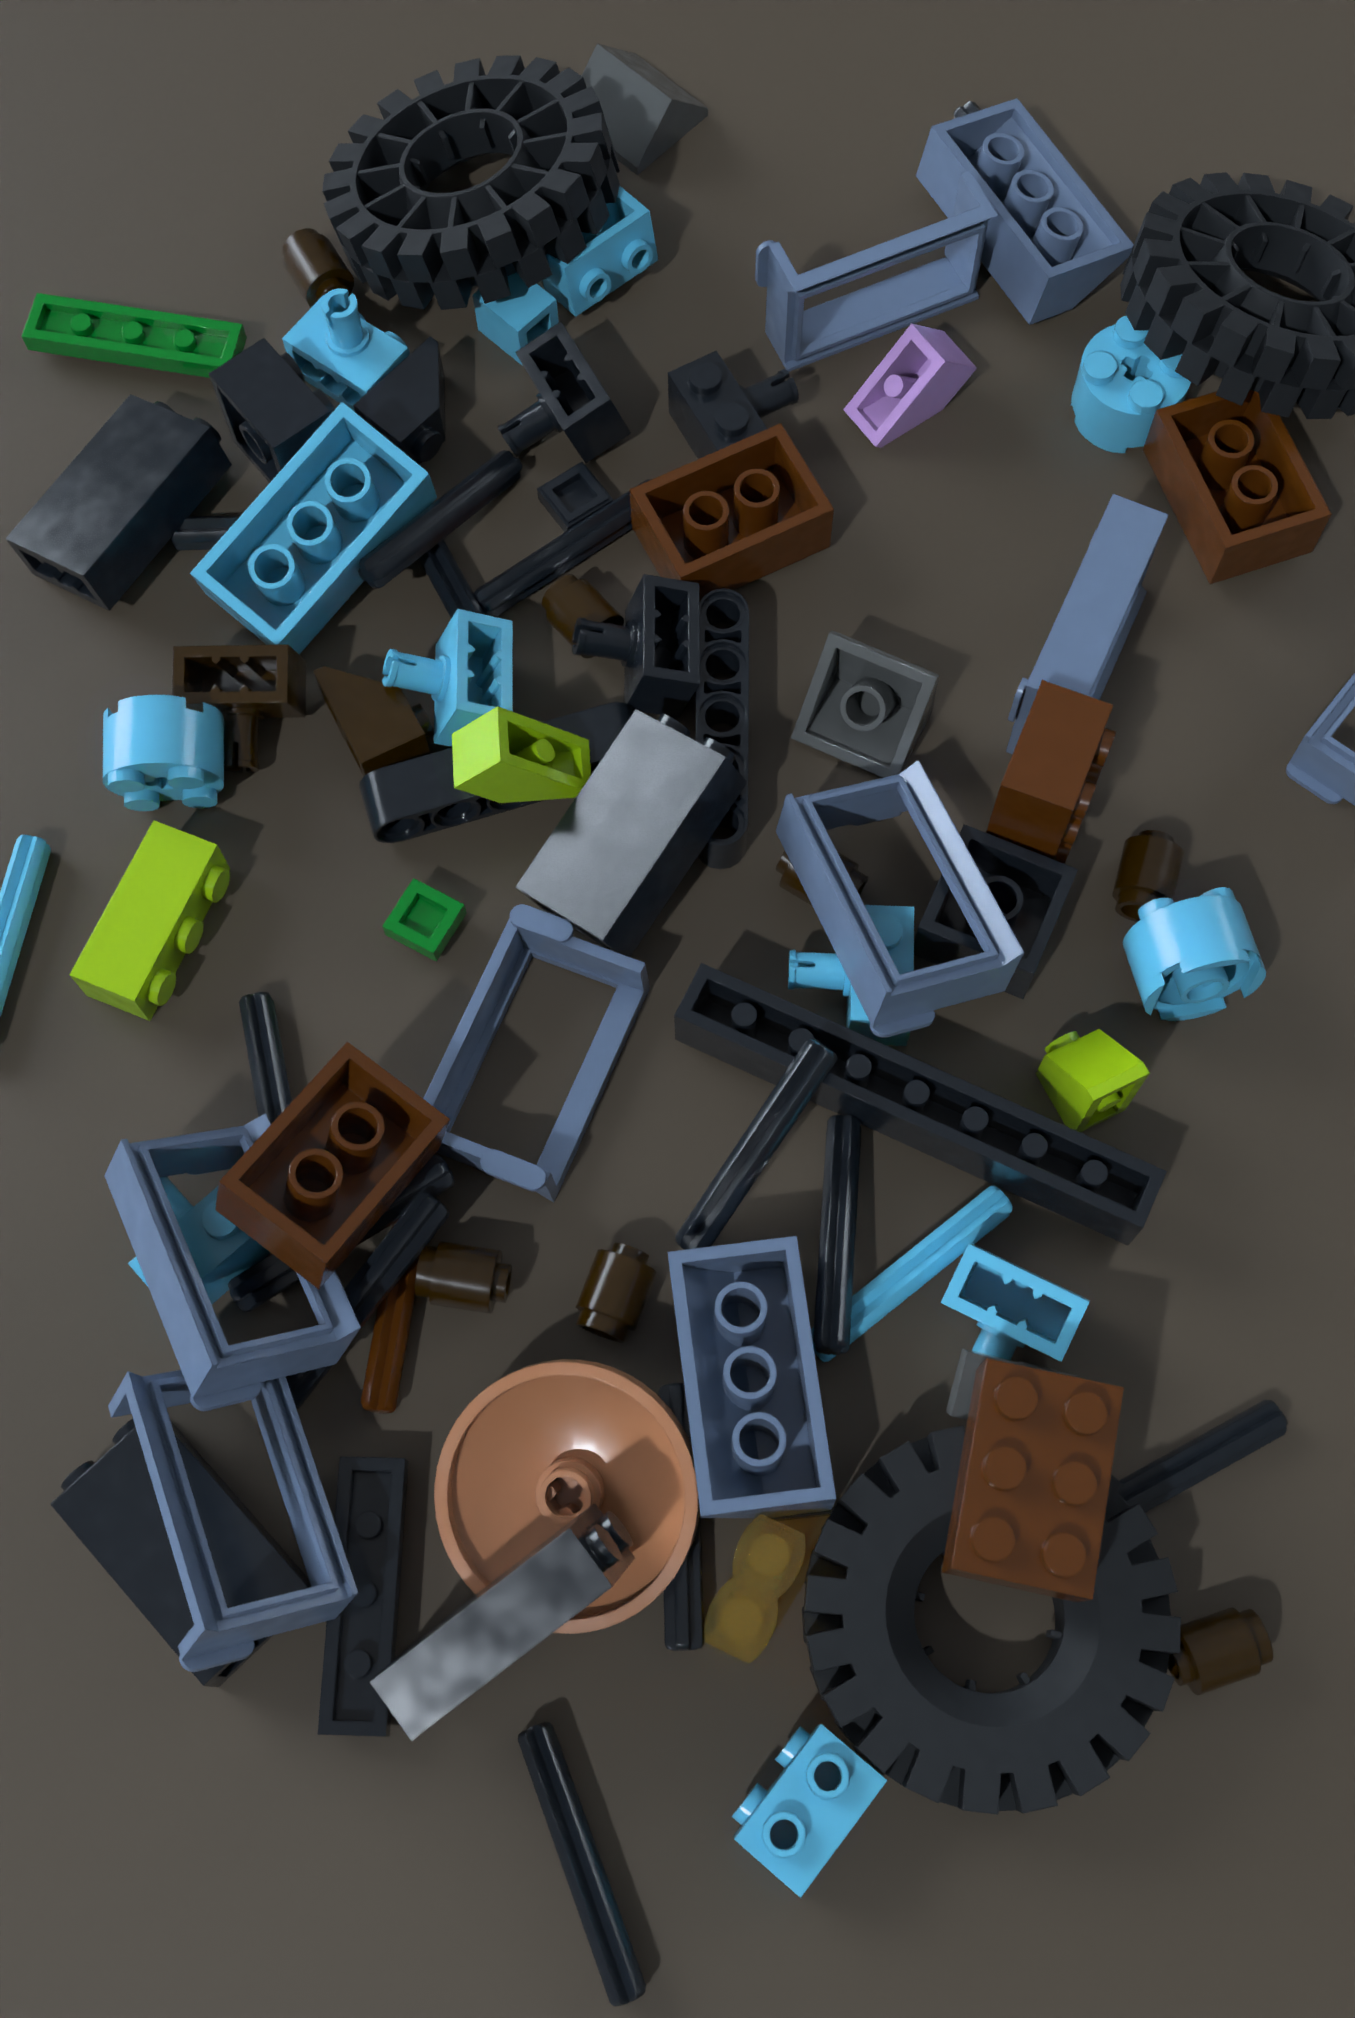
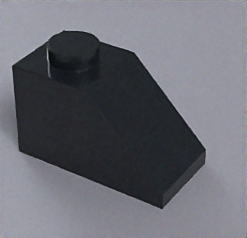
(410, 404)

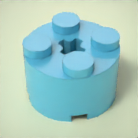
(1123, 387)
(163, 752)
(1192, 954)

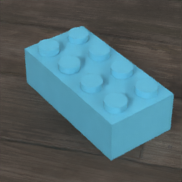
(303, 537)

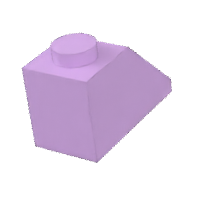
(909, 384)

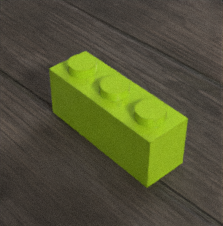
(152, 921)

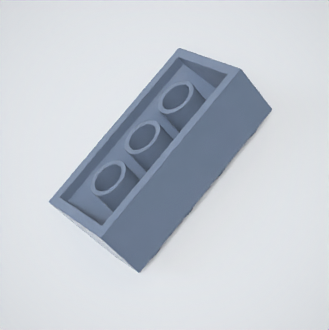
(1050, 229)
(751, 1380)

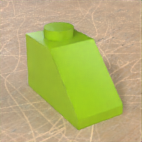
(518, 759)
(1090, 1078)

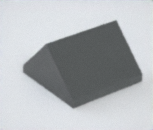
(640, 106)
(865, 706)

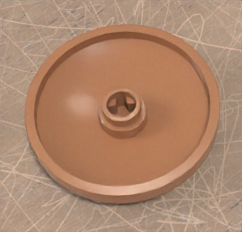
(545, 1451)

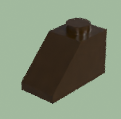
(374, 719)

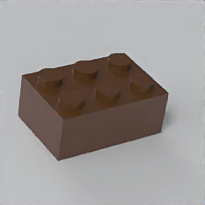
(1235, 484)
(733, 514)
(1052, 772)
(331, 1164)
(1033, 1481)

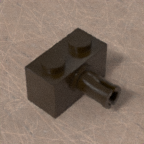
(245, 686)

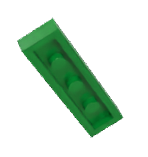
(131, 335)

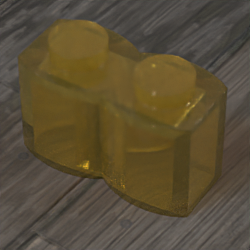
(747, 1605)

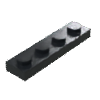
(365, 1632)

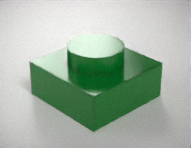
(424, 919)

